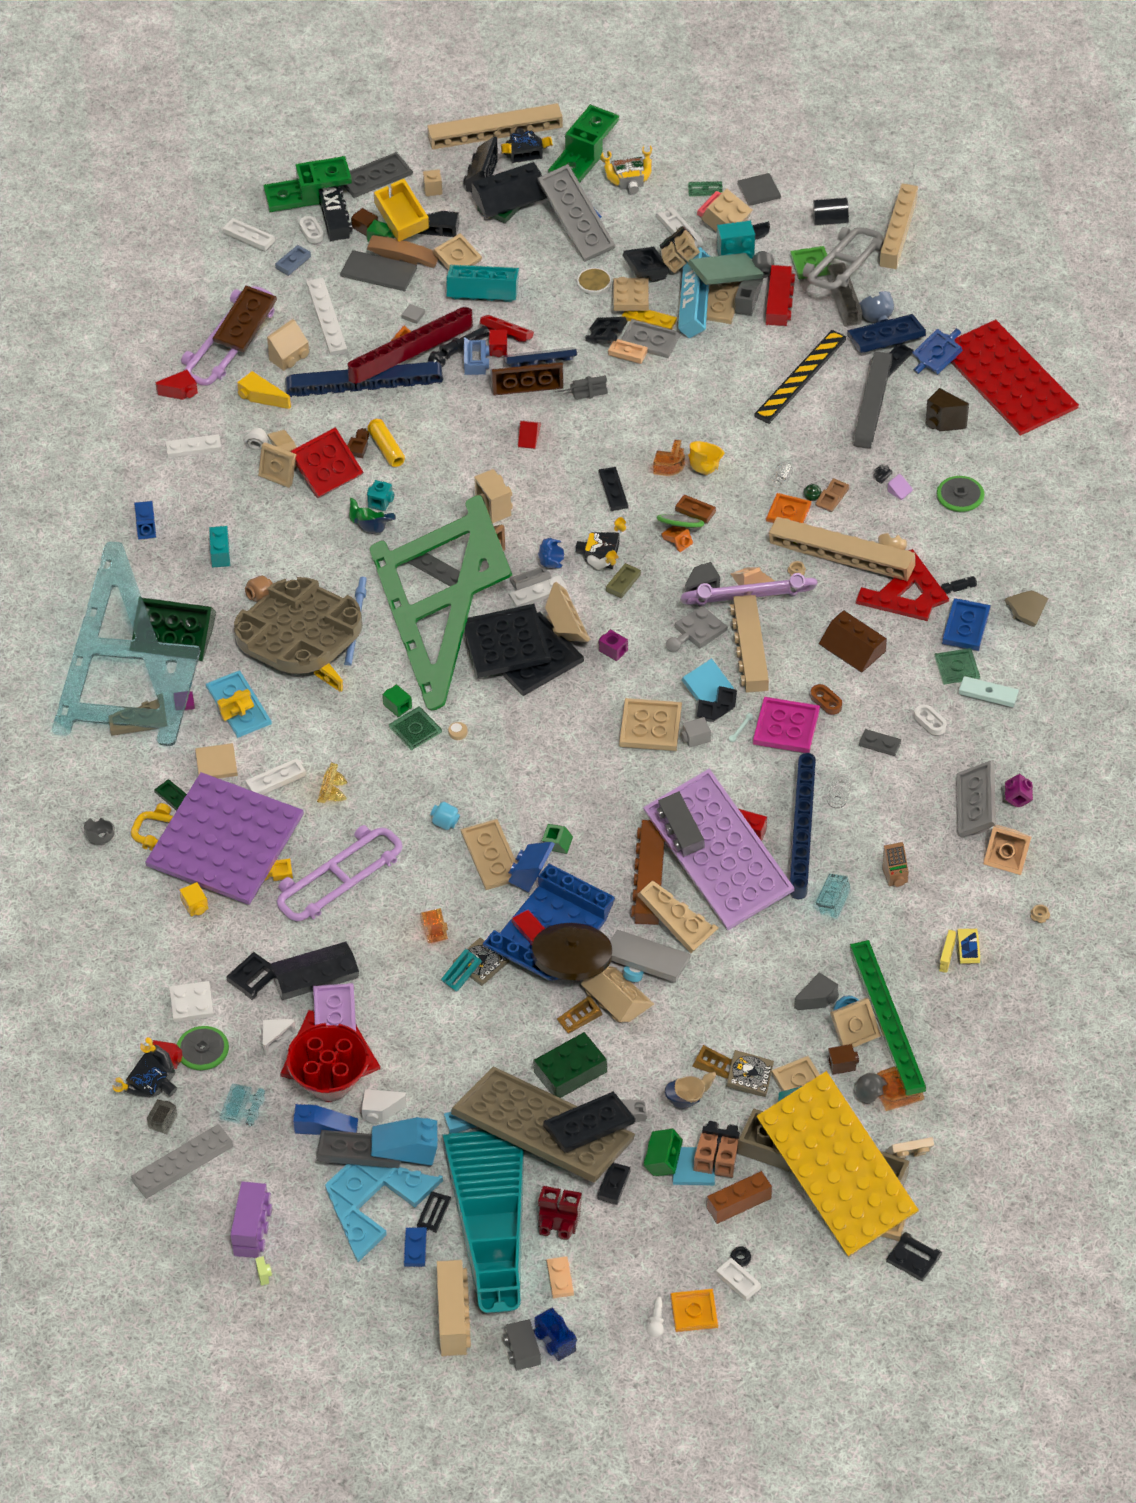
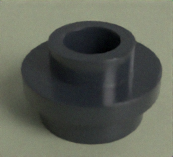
(740, 1250)

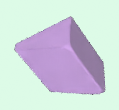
(899, 487)

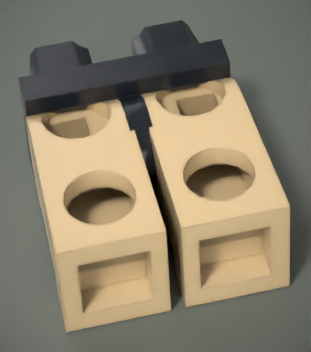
(678, 249)

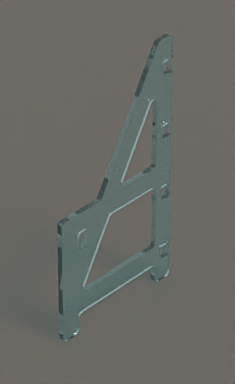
(170, 688)

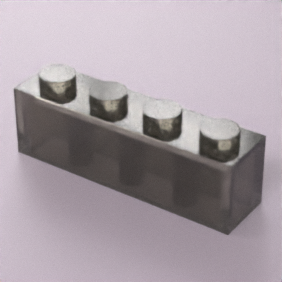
(845, 297)

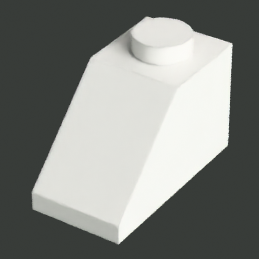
(381, 1105)

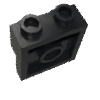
(646, 263)

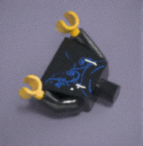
(525, 146)
(151, 1073)

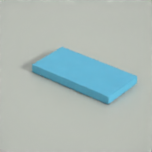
(254, 718)

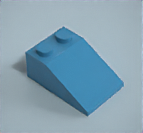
(406, 1140)

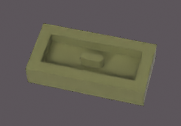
(623, 580)

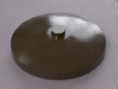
(572, 951)

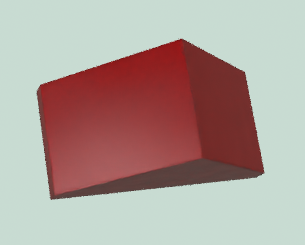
(528, 434)

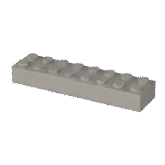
(182, 1161)

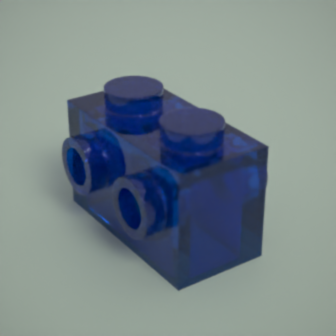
(555, 1334)

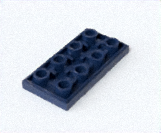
(547, 355)

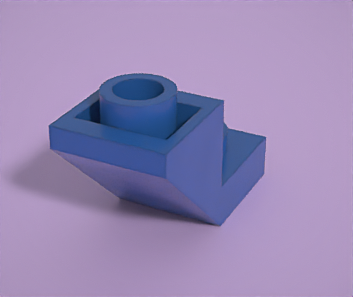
(145, 519)

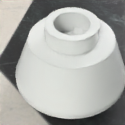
(255, 438)

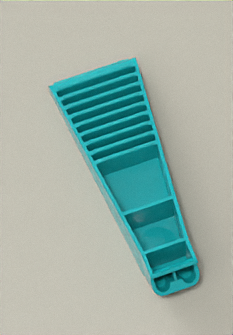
(490, 1206)

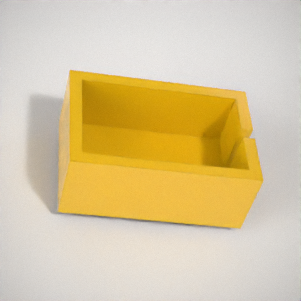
(401, 210)

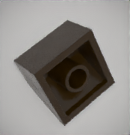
(946, 412)

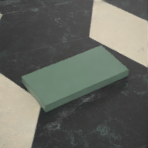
(725, 268)

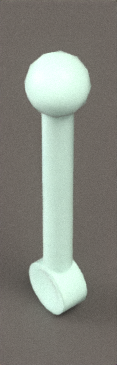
(732, 738)

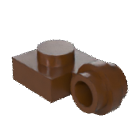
(360, 443)

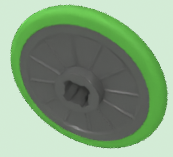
(960, 493)
(211, 1055)

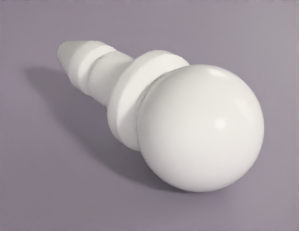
(655, 1326)

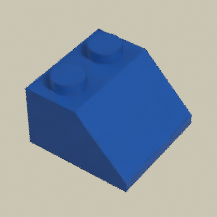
(530, 864)

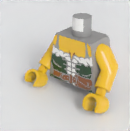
(628, 172)

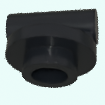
(882, 473)

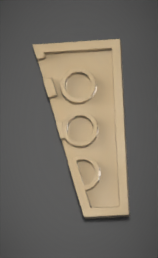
(682, 922)

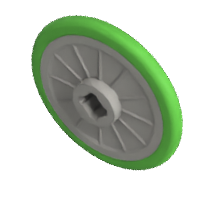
(680, 520)

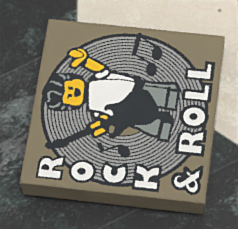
(490, 965)
(750, 1073)

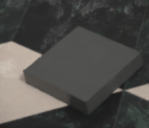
(759, 189)

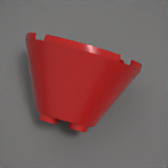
(328, 1060)

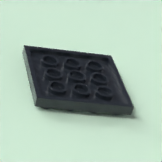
(506, 640)
(563, 658)

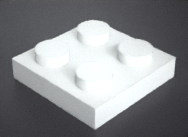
(191, 1001)

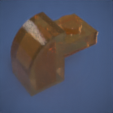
(669, 462)
(434, 925)

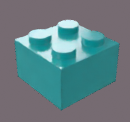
(736, 239)

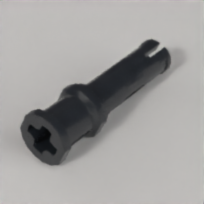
(457, 344)

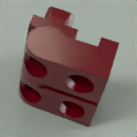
(558, 1213)

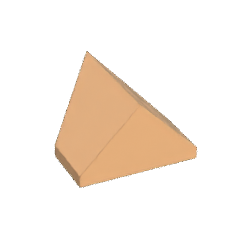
(750, 575)

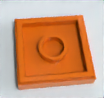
(789, 507)

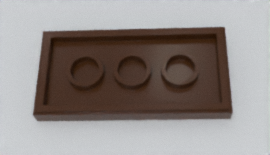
(244, 318)

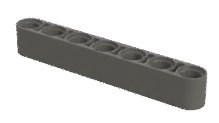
(872, 399)

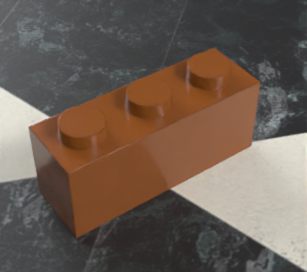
(739, 1197)

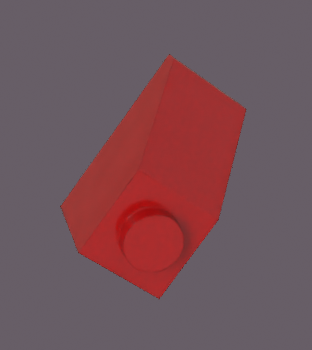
(177, 386)

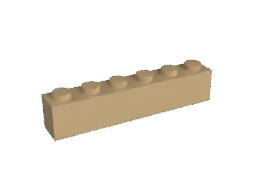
(899, 226)
(750, 643)

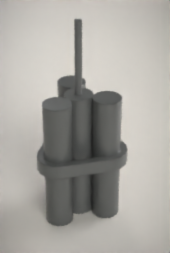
(588, 387)

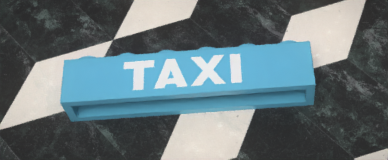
(693, 301)

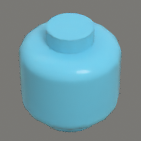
(445, 816)

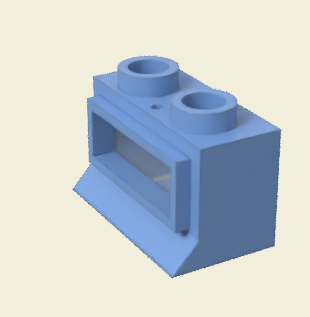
(475, 357)

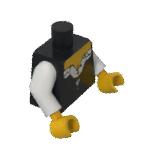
(603, 546)

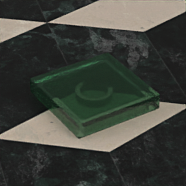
(956, 665)
(415, 728)

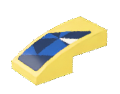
(968, 945)

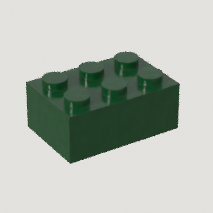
(570, 1065)

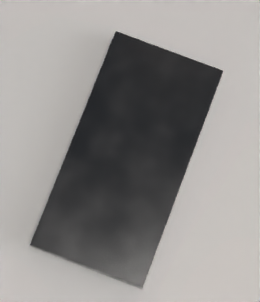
(589, 1122)

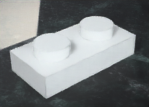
(738, 1279)

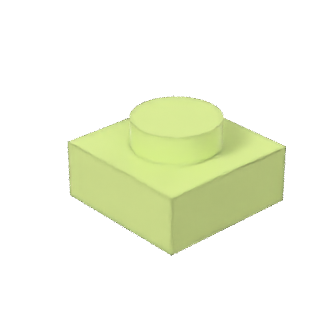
(263, 1270)

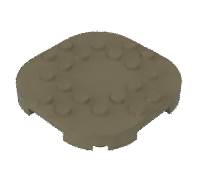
(298, 626)

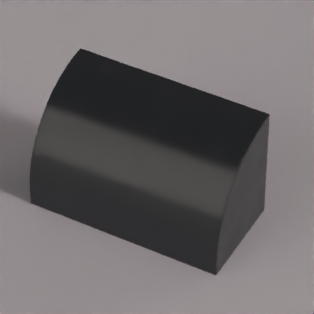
(830, 211)

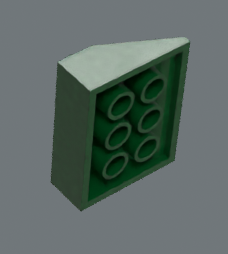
(181, 623)

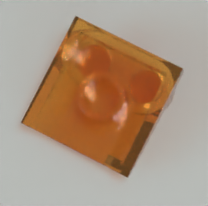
(894, 1093)

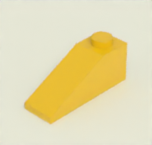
(261, 391)

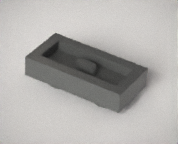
(880, 742)

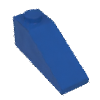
(314, 1118)

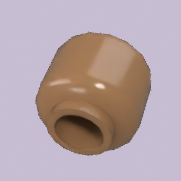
(257, 588)

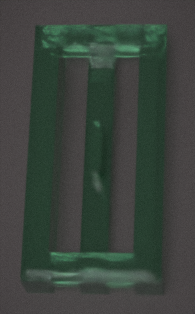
(705, 190)

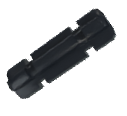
(960, 584)

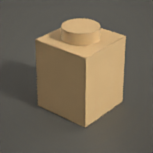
(432, 182)

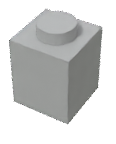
(696, 732)

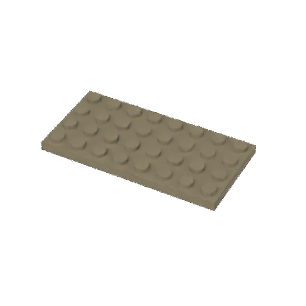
(517, 1113)

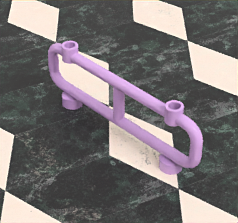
(191, 359)
(711, 594)
(364, 836)

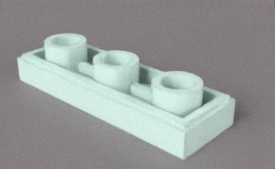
(988, 691)

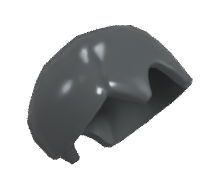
(93, 829)
(870, 1087)

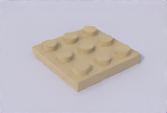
(650, 724)

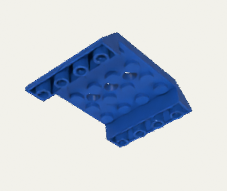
(555, 901)

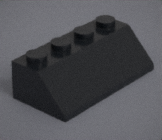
(508, 190)
(316, 968)

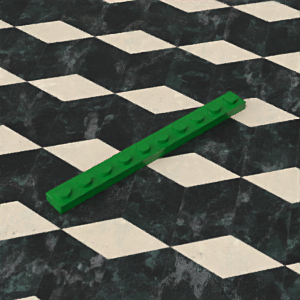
(887, 1018)

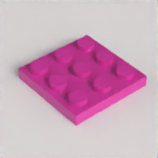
(786, 725)

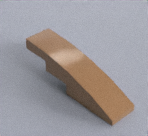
(402, 250)

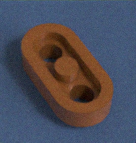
(827, 700)

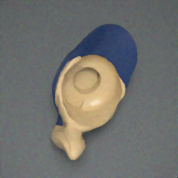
(688, 1090)

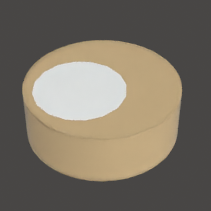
(458, 731)

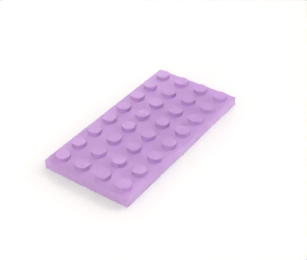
(735, 866)

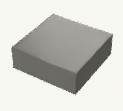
(413, 313)

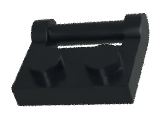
(248, 972)
(910, 1261)

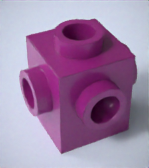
(1018, 790)

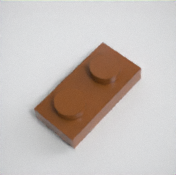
(695, 508)

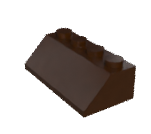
(527, 378)

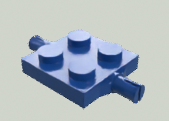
(937, 351)

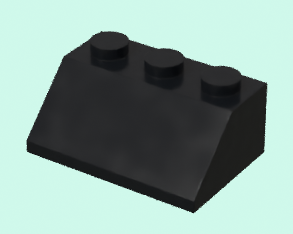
(483, 163)

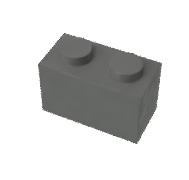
(522, 1344)

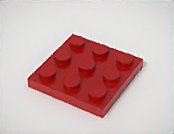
(326, 462)

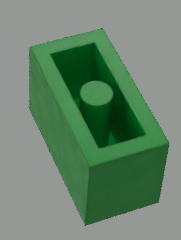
(663, 1152)

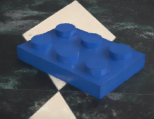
(966, 624)

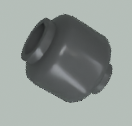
(763, 261)

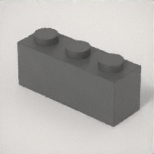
(680, 824)

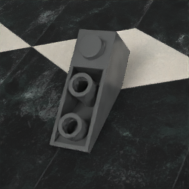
(747, 296)

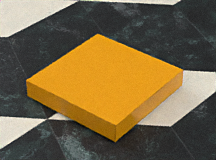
(694, 1310)

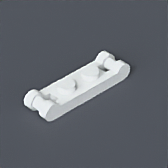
(673, 221)

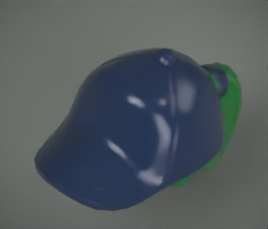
(369, 520)

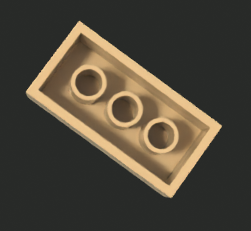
(453, 1308)

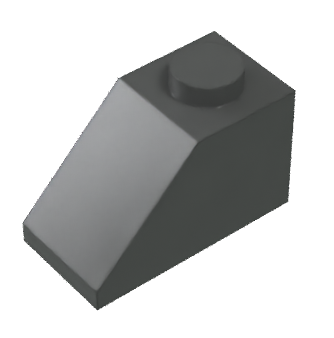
(703, 574)
(817, 993)

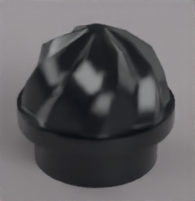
(437, 357)

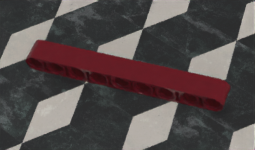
(410, 345)

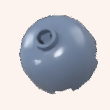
(877, 308)

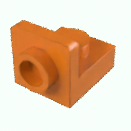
(679, 536)

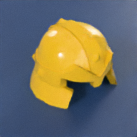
(704, 457)

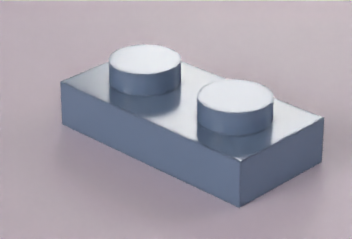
(293, 260)

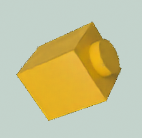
(194, 899)

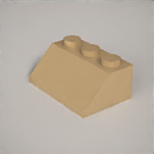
(617, 995)

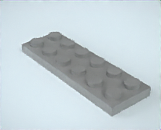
(576, 213)

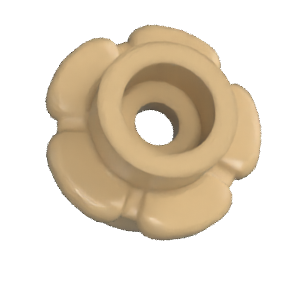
(796, 565)
(1040, 909)

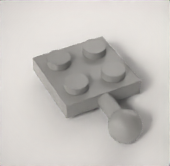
(698, 627)

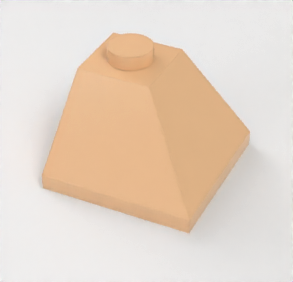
(1007, 849)

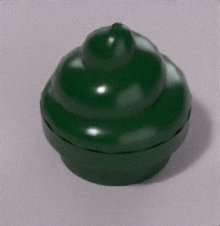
(812, 492)

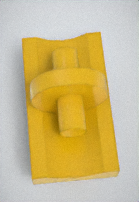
(235, 704)

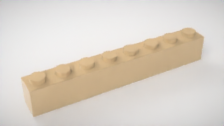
(497, 125)
(842, 548)

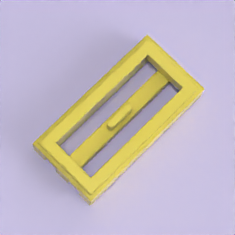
(947, 951)

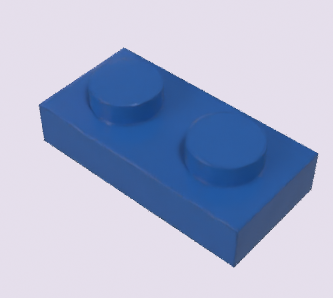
(415, 1247)

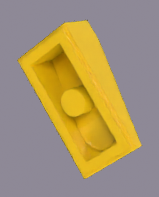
(330, 676)

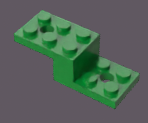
(585, 141)
(305, 189)

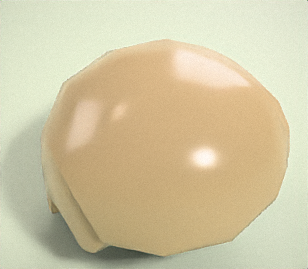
(896, 542)

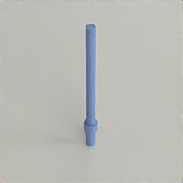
(360, 593)

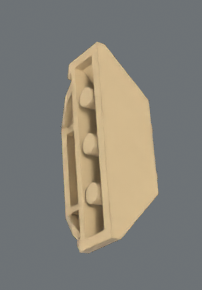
(564, 615)

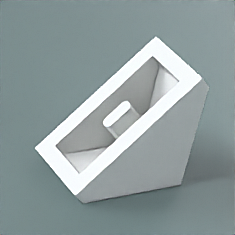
(276, 1032)

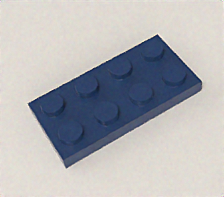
(886, 333)

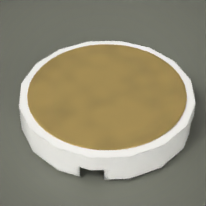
(594, 281)

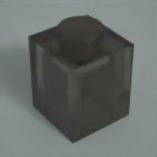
(162, 1116)

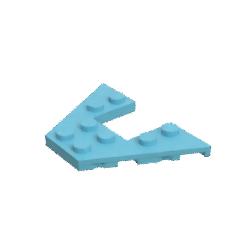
(357, 1184)

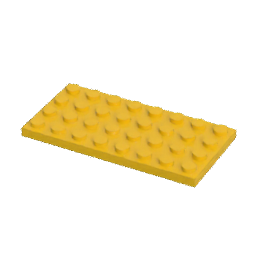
(837, 1163)

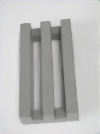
(530, 578)

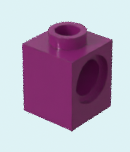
(613, 645)

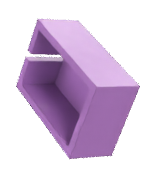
(250, 1220)

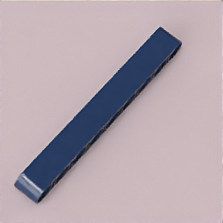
(338, 380)
(802, 825)

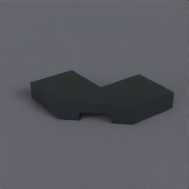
(724, 703)

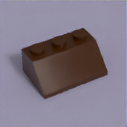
(853, 641)

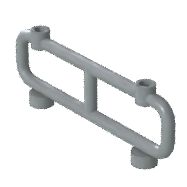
(845, 236)

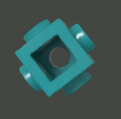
(380, 495)

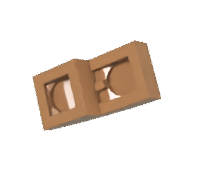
(832, 495)

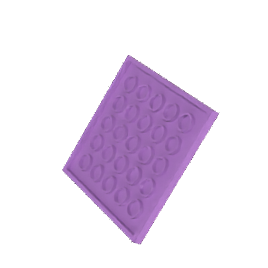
(224, 838)

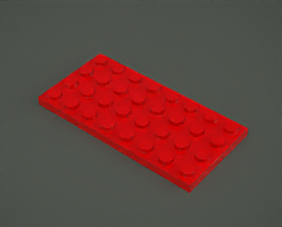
(1010, 378)

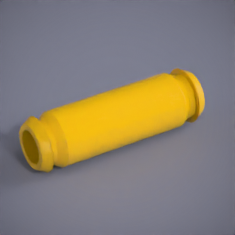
(386, 442)

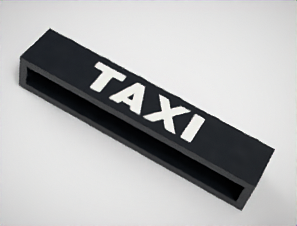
(334, 213)

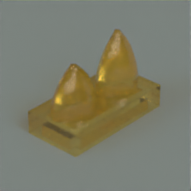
(327, 790)

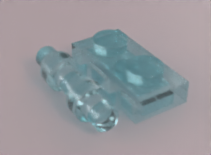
(237, 1101)

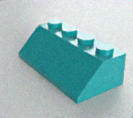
(482, 282)

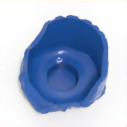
(550, 553)

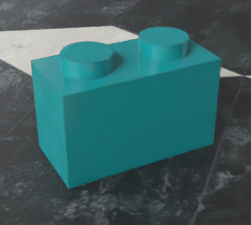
(219, 546)

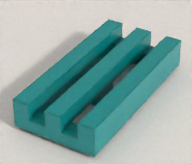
(458, 964)

